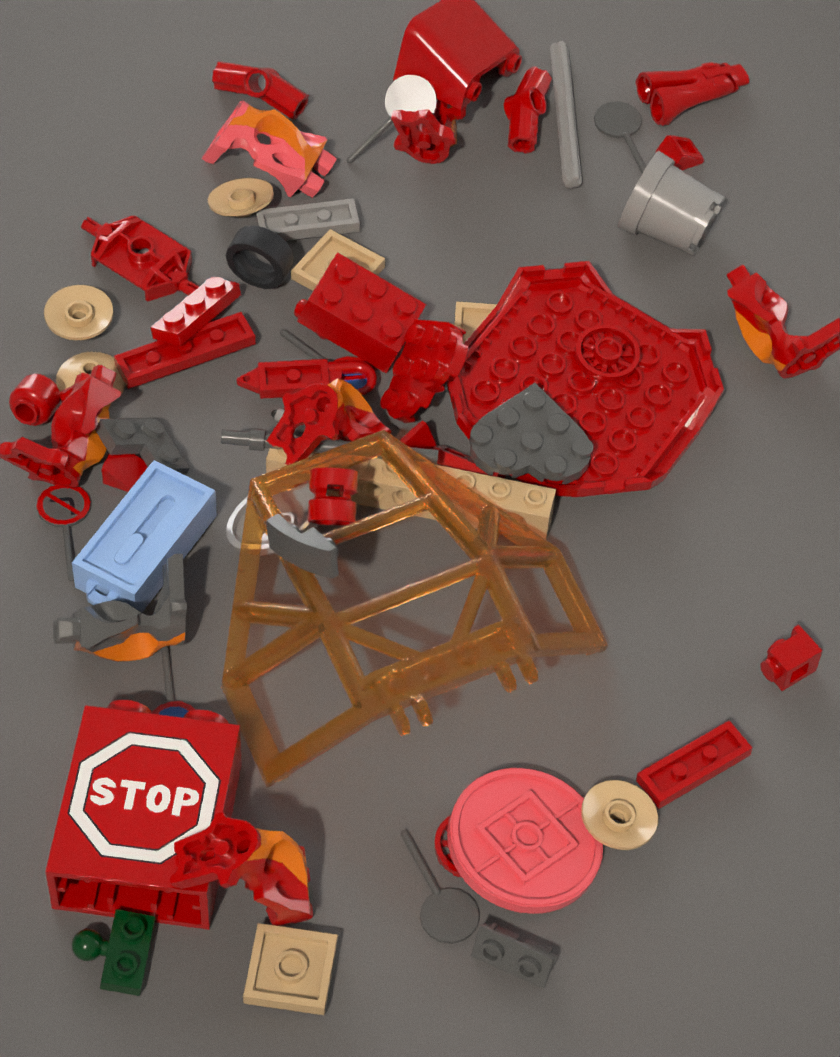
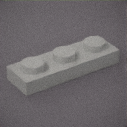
(310, 219)

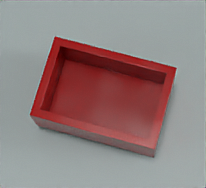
(360, 312)

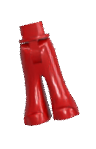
(677, 91)

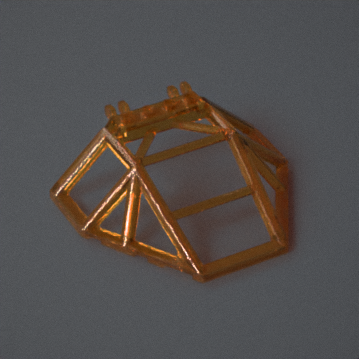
(417, 673)

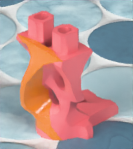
(287, 156)

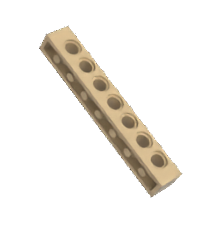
(384, 489)

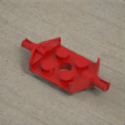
(157, 272)

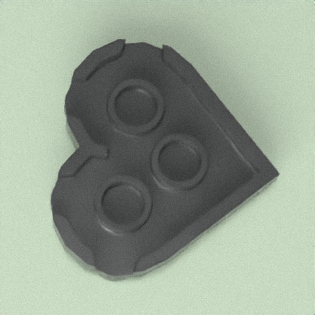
(531, 438)

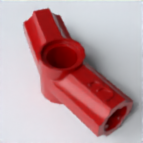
(276, 93)
(524, 109)

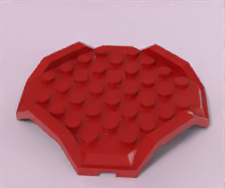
(634, 424)

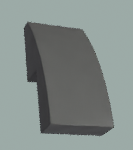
(305, 550)

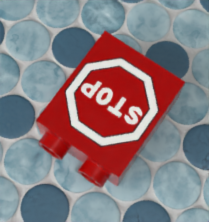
(127, 799)

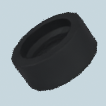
(266, 244)

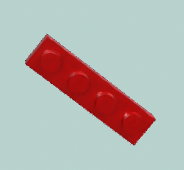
(162, 358)

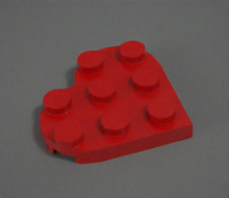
(427, 360)

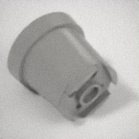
(670, 206)

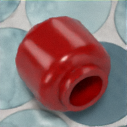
(34, 400)

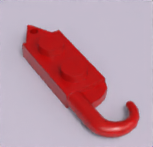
(279, 377)

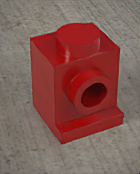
(791, 659)

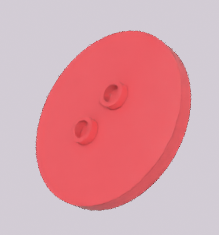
(523, 841)

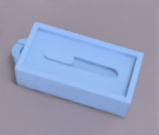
(151, 523)

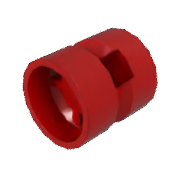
(332, 509)

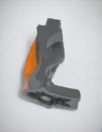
(123, 633)

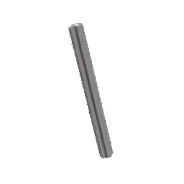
(565, 115)

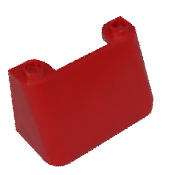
(453, 48)

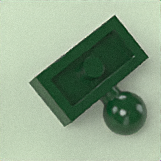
(124, 952)

